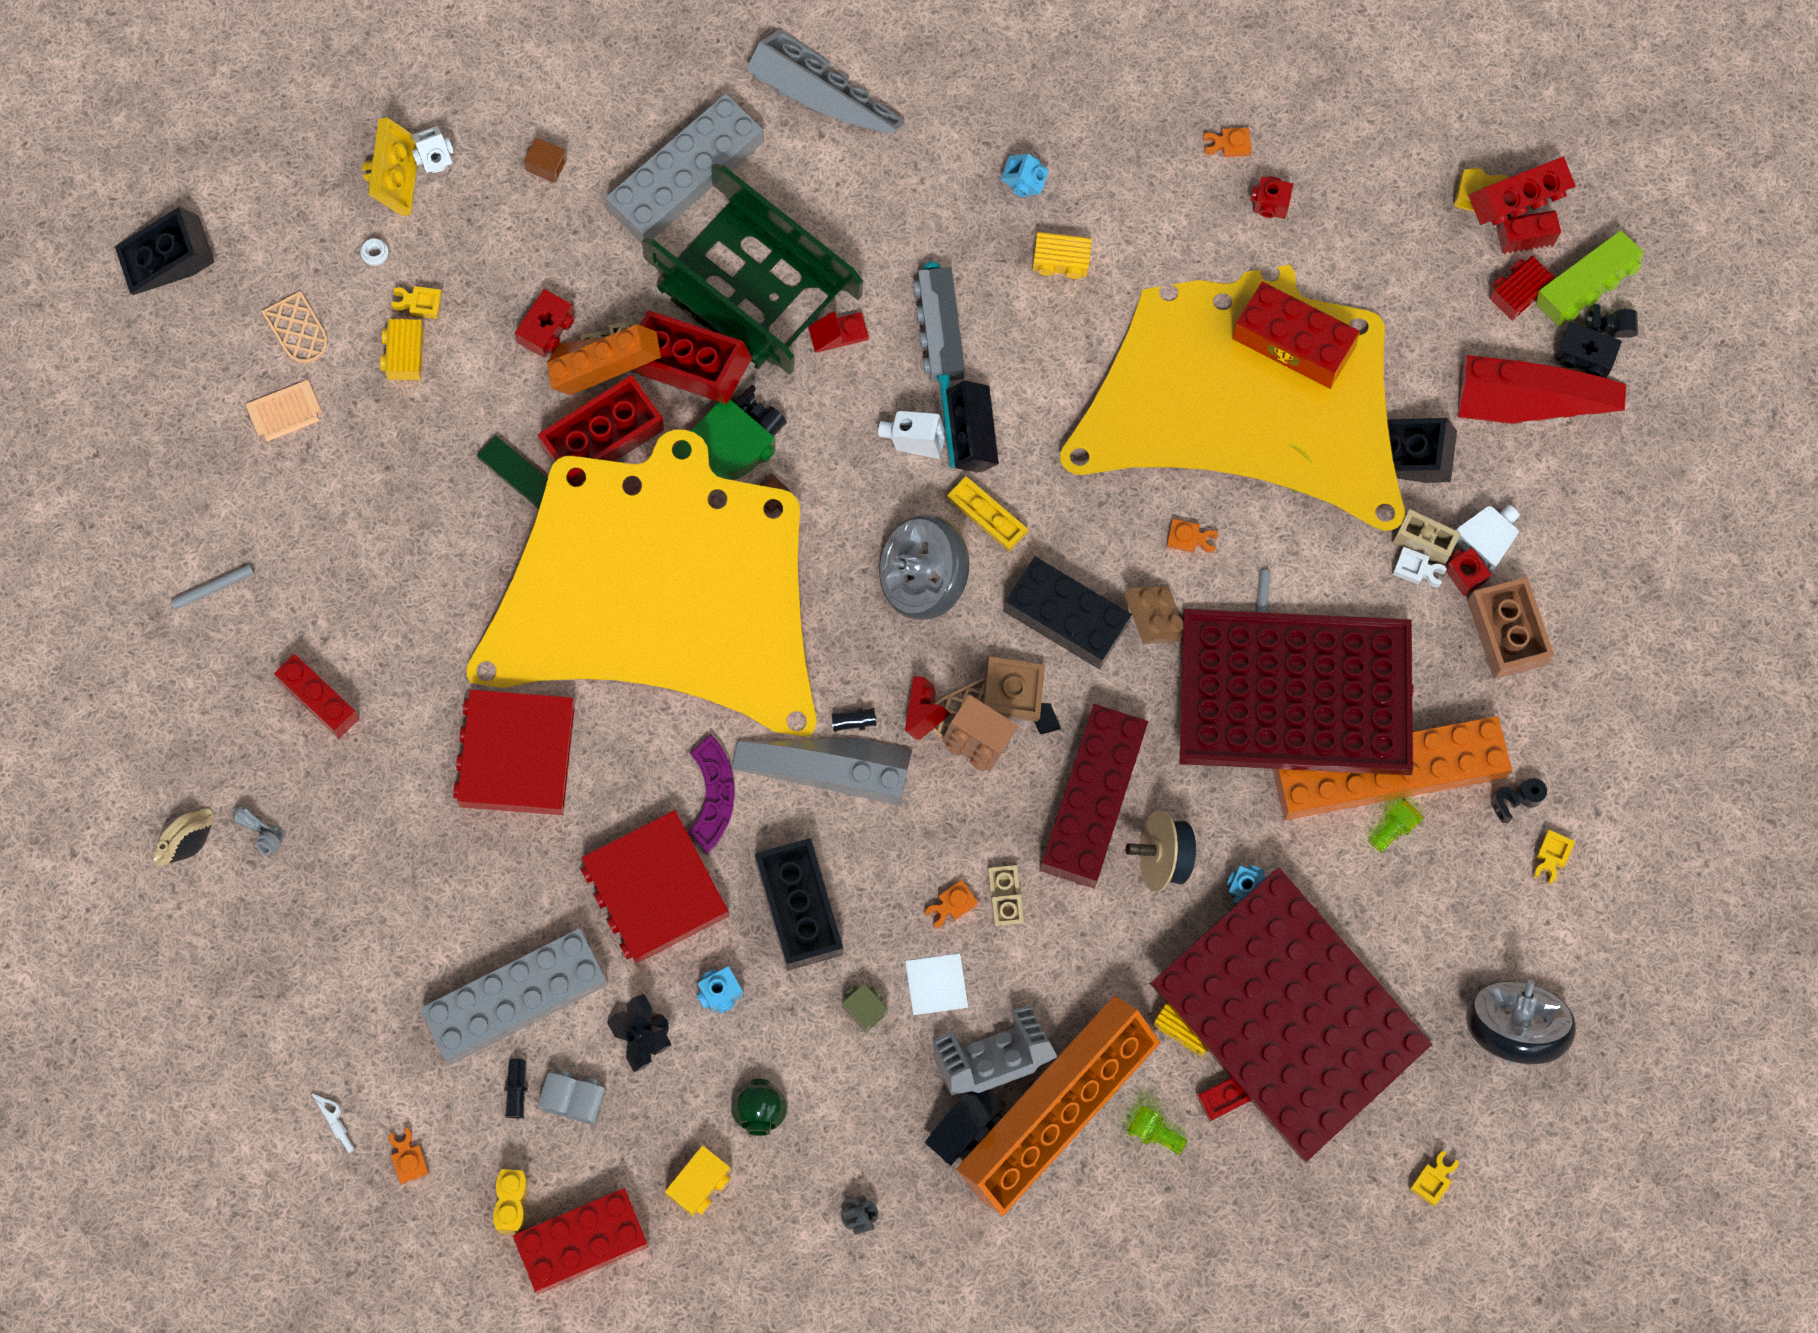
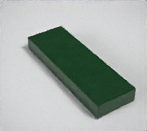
(514, 470)

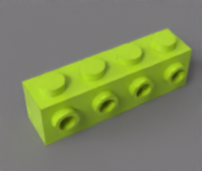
(1590, 278)

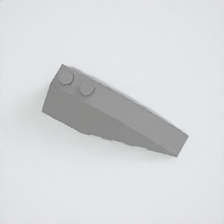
(805, 77)
(834, 764)

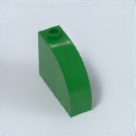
(732, 440)

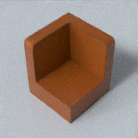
(545, 160)

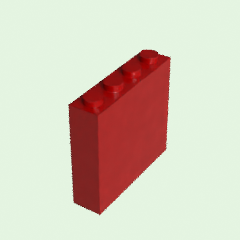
(514, 752)
(653, 887)

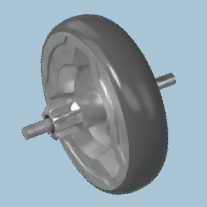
(945, 561)

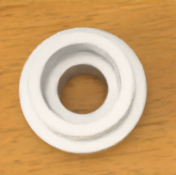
(372, 244)

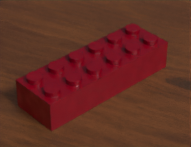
(1094, 796)

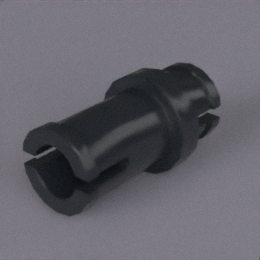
(854, 719)

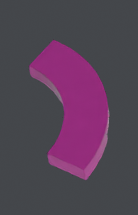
(719, 794)

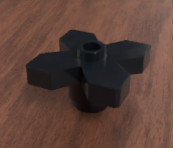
(642, 1030)

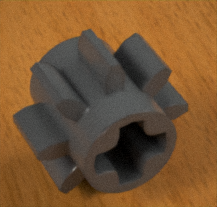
(859, 1215)

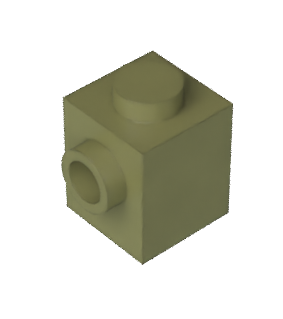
(864, 1006)

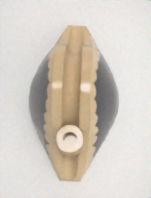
(183, 836)

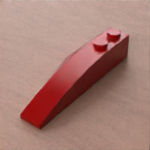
(1532, 391)

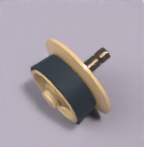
(1165, 851)

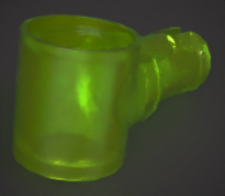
(1400, 821)
(1149, 1127)

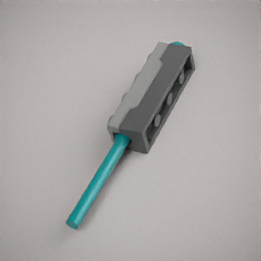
(940, 334)

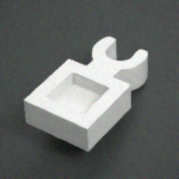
(1413, 567)

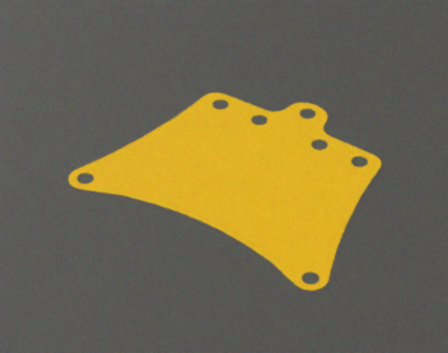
(1209, 403)
(697, 588)

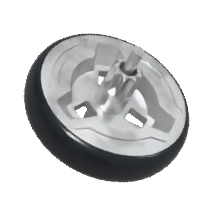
(1517, 1035)

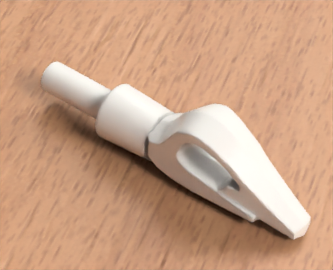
(333, 1119)

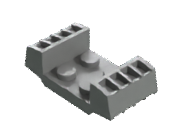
(994, 1058)

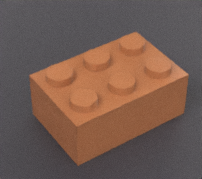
(1510, 628)
(979, 734)

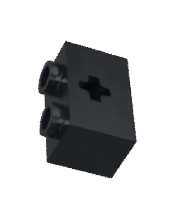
(1601, 348)

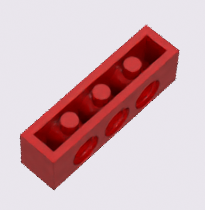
(1522, 190)

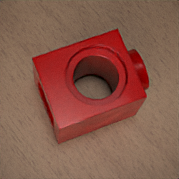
(1464, 582)

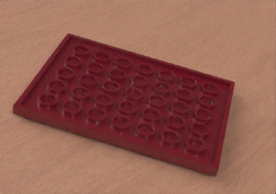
(1296, 692)
(1291, 1014)

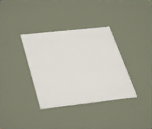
(936, 984)

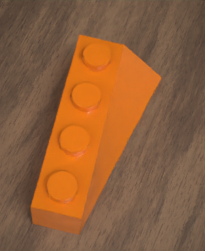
(589, 362)

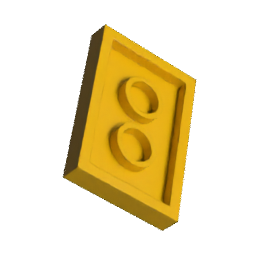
(392, 167)

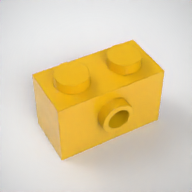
(698, 1182)

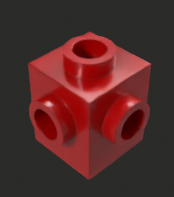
(1271, 197)

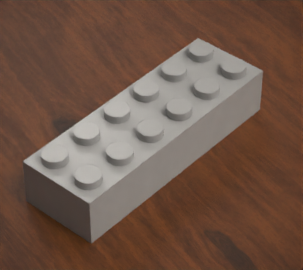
(682, 169)
(513, 997)

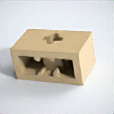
(1426, 537)

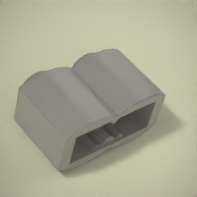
(571, 1097)

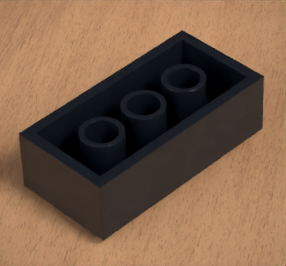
(1067, 612)
(798, 904)

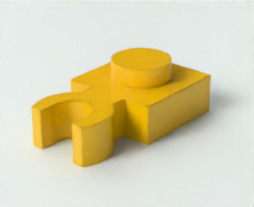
(422, 303)
(1554, 853)
(1432, 1181)

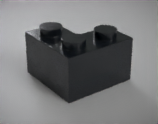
(965, 1123)

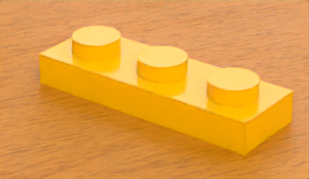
(987, 514)

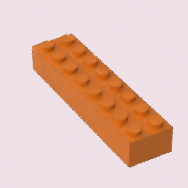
(1441, 761)
(1058, 1105)

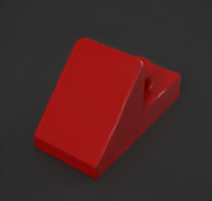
(837, 332)
(921, 714)

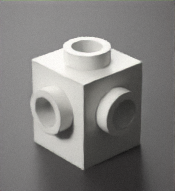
(432, 150)

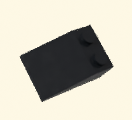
(165, 252)
(1422, 449)

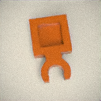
(1232, 141)
(1186, 537)
(954, 902)
(409, 1161)

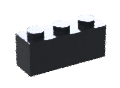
(972, 426)

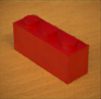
(316, 696)

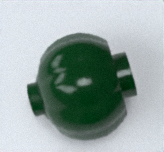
(759, 1107)

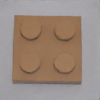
(1155, 614)
(1014, 688)

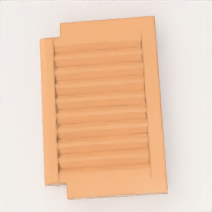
(284, 411)

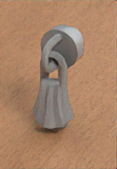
(267, 841)

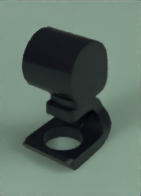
(1622, 322)
(767, 417)
(1529, 793)

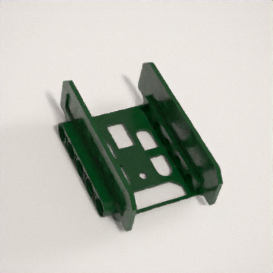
(755, 217)

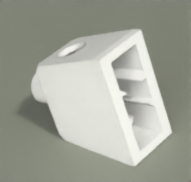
(915, 433)
(1489, 534)

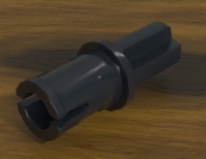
(516, 1089)

